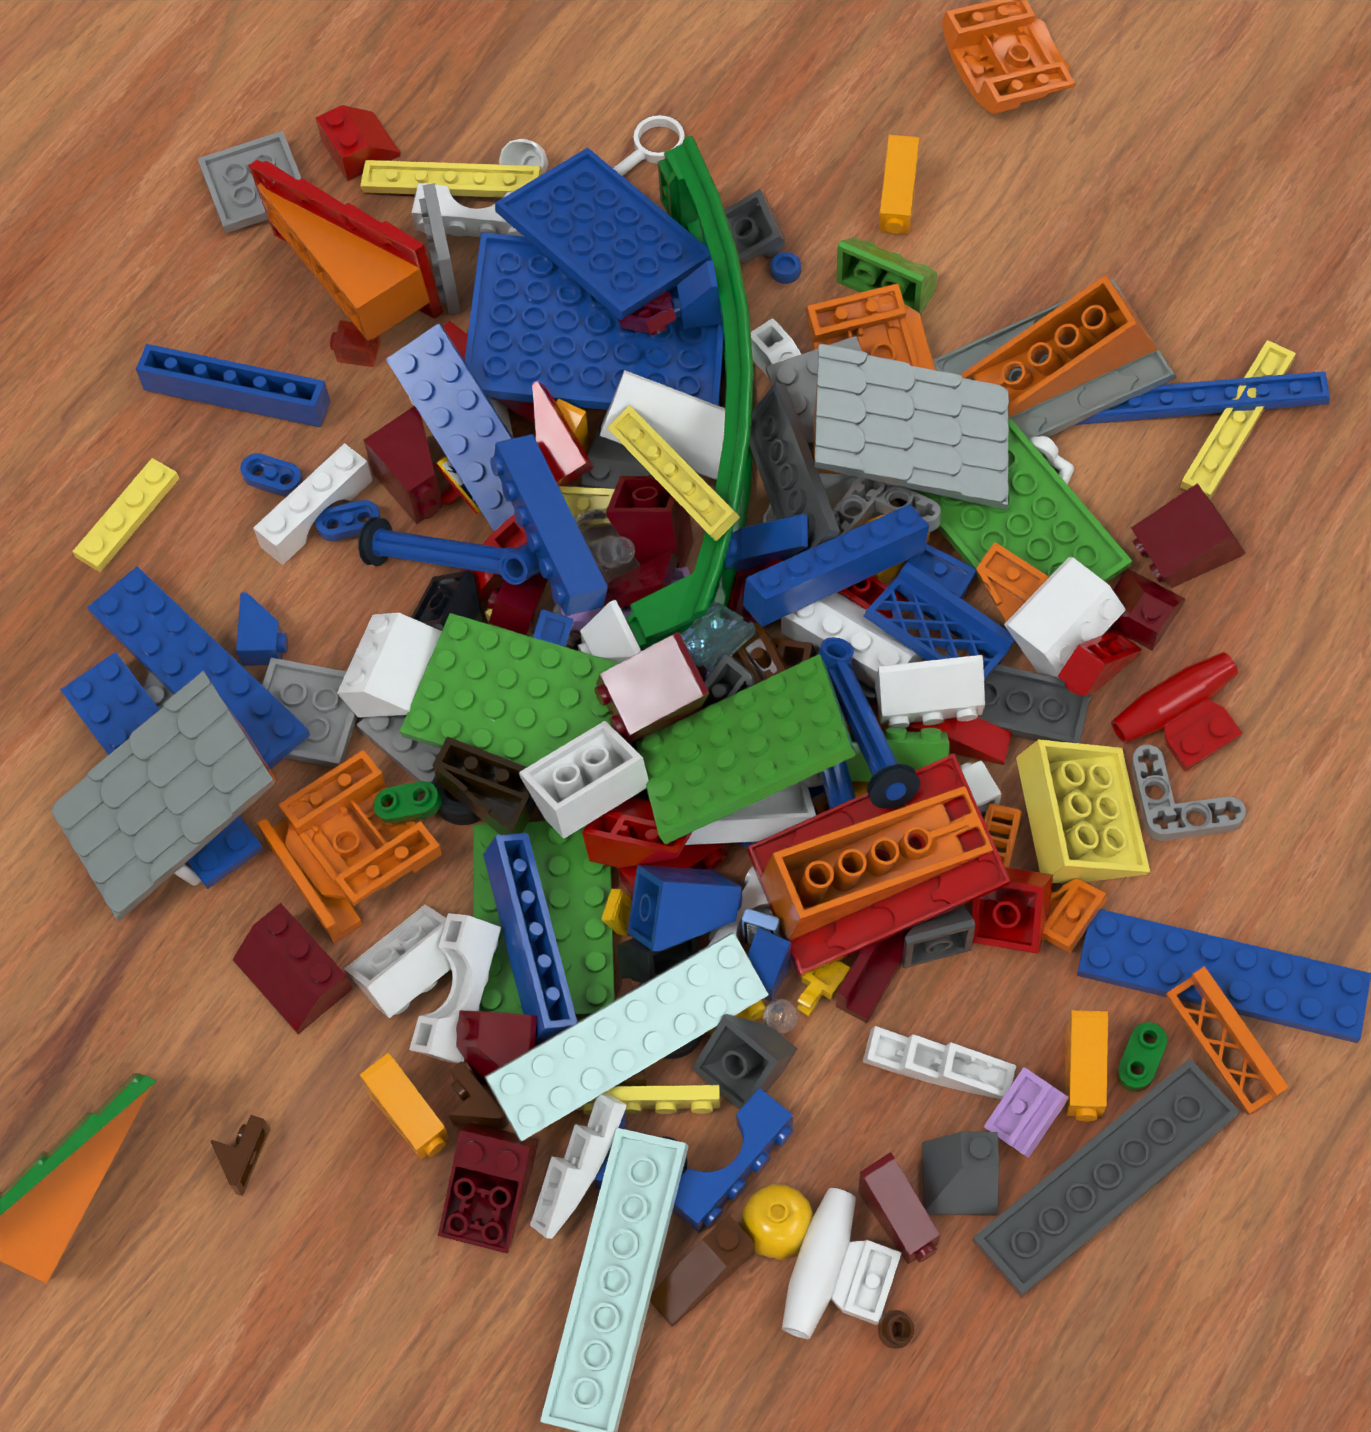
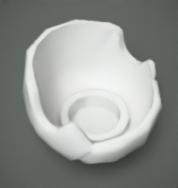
(523, 153)

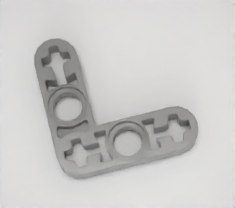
(879, 501)
(1167, 809)

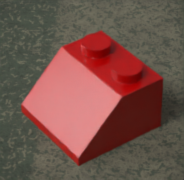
(354, 137)
(1014, 913)

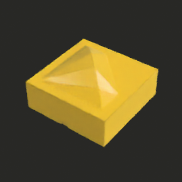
(617, 911)

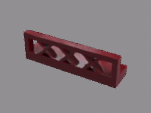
(871, 977)

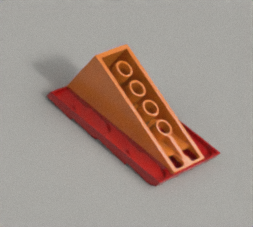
(363, 264)
(877, 870)

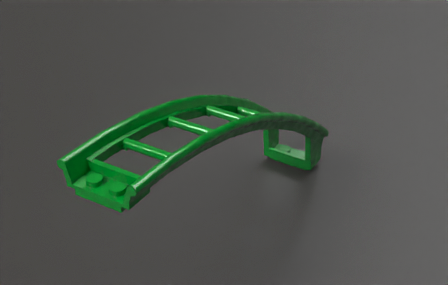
(696, 205)

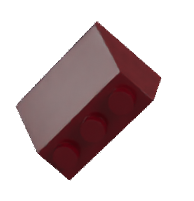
(291, 969)

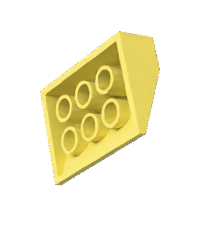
(1081, 811)

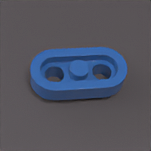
(273, 476)
(347, 518)

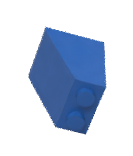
(680, 904)

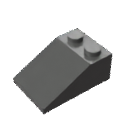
(609, 463)

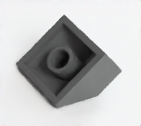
(939, 938)
(743, 1058)
(961, 1174)

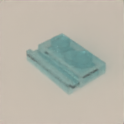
(715, 635)

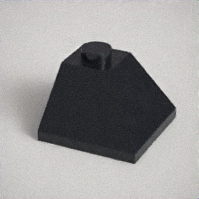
(449, 594)

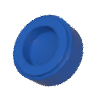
(785, 267)

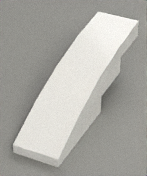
(939, 1064)
(572, 1175)

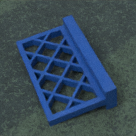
(948, 615)

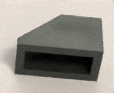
(643, 964)

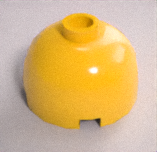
(777, 1220)

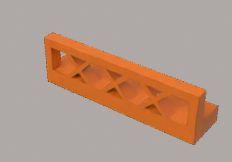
(334, 914)
(1237, 1032)

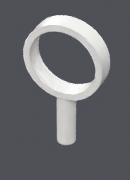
(640, 152)

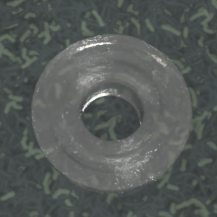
(787, 1019)

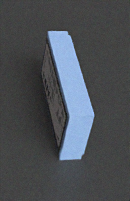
(753, 920)

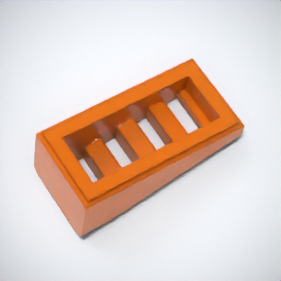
(1006, 822)

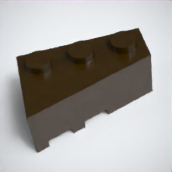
(485, 785)

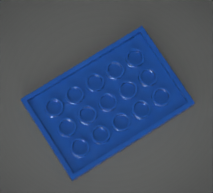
(603, 233)

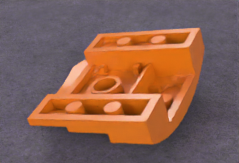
(1004, 54)
(879, 322)
(344, 842)

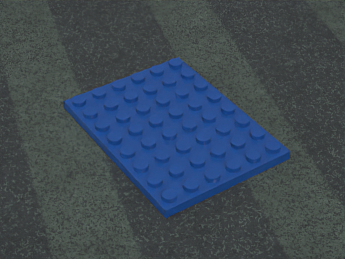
(546, 328)

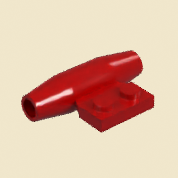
(1183, 708)

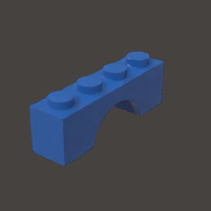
(703, 1194)

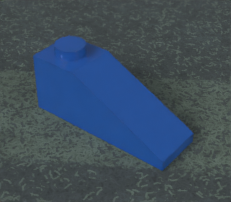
(767, 542)

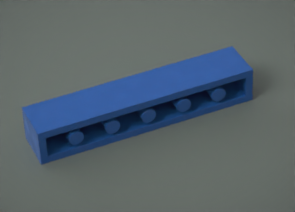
(233, 385)
(548, 525)
(835, 565)
(529, 934)

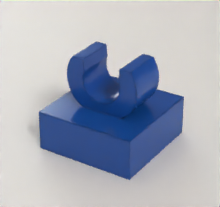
(553, 628)

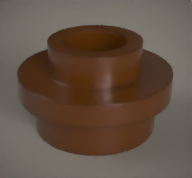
(904, 1329)

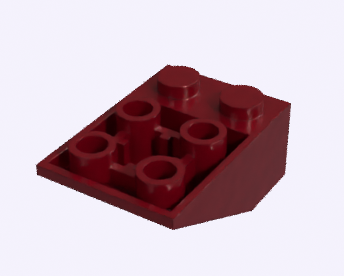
(487, 1187)

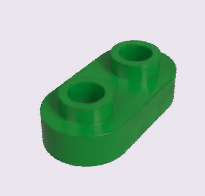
(405, 803)
(1142, 1055)

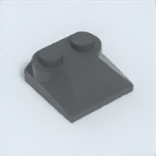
(755, 227)

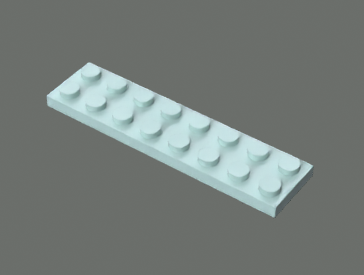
(625, 1036)
(615, 1283)

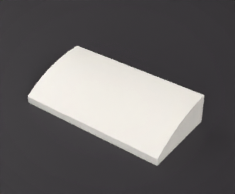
(683, 421)
(760, 818)

